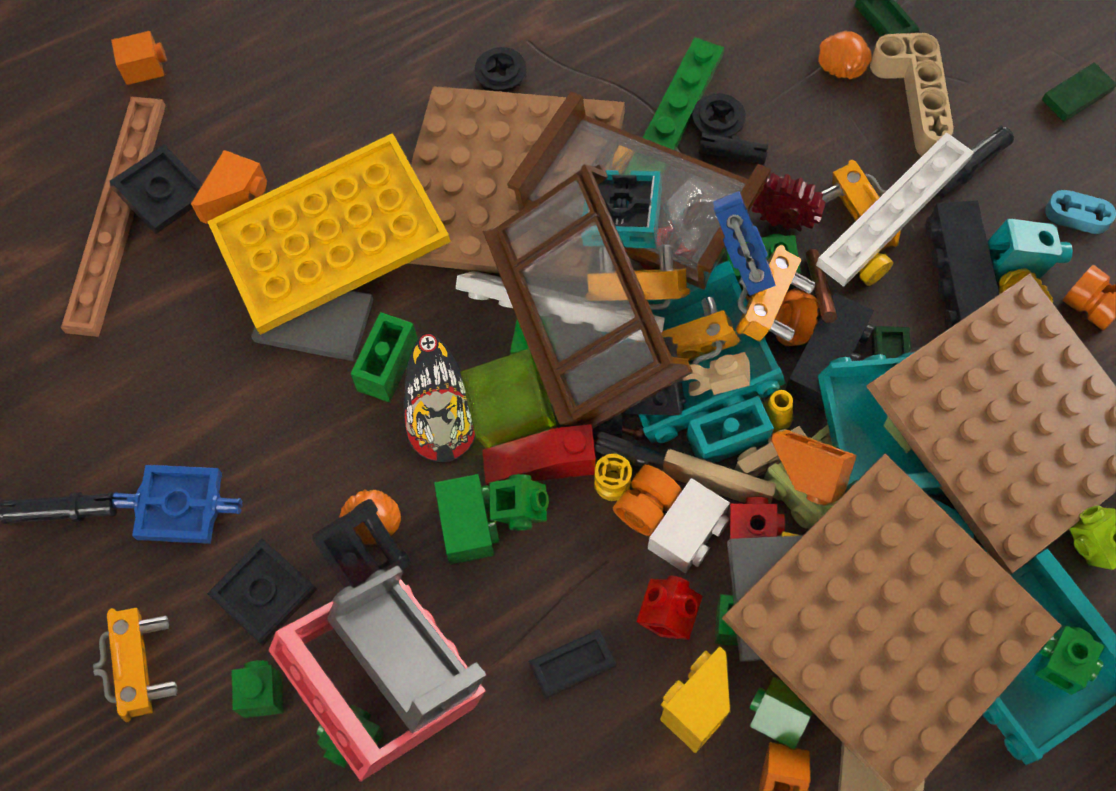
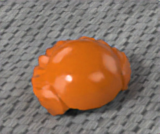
(845, 55)
(800, 314)
(387, 512)

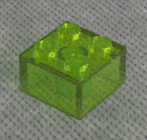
(507, 399)

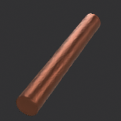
(821, 287)

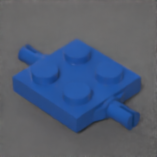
(177, 504)

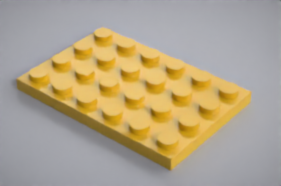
(327, 233)

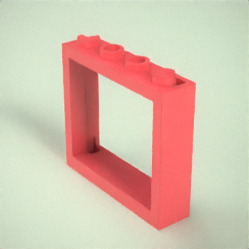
(331, 708)

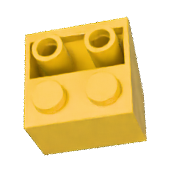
(701, 704)

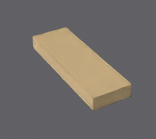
(716, 477)

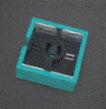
(634, 205)

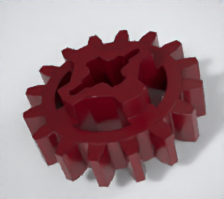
(789, 203)

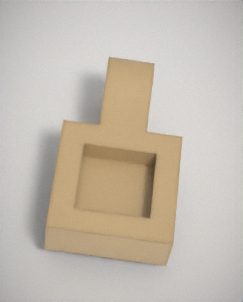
(723, 375)

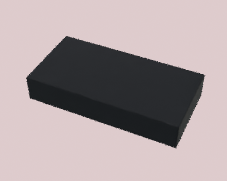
(572, 664)

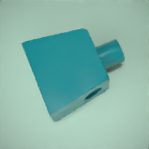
(1028, 246)

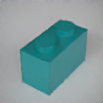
(730, 431)

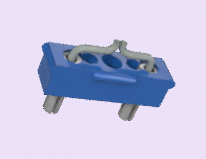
(747, 257)

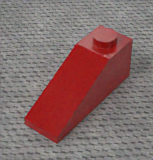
(543, 456)

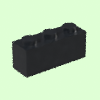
(829, 343)

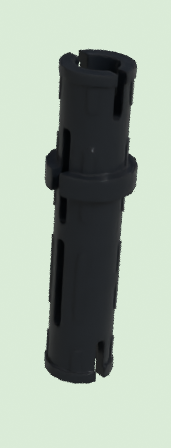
(983, 153)
(67, 507)

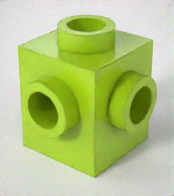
(1096, 536)

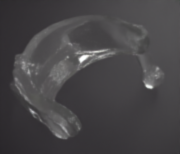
(691, 192)

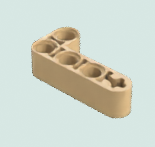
(919, 62)

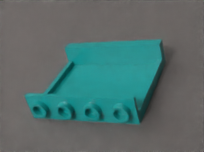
(764, 371)
(858, 419)
(1031, 710)

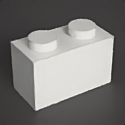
(689, 525)

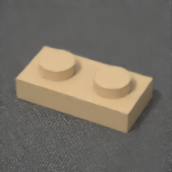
(756, 462)

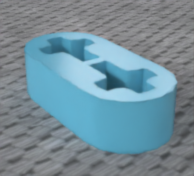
(1080, 211)

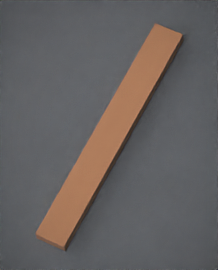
(111, 222)

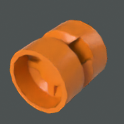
(1095, 296)
(650, 496)

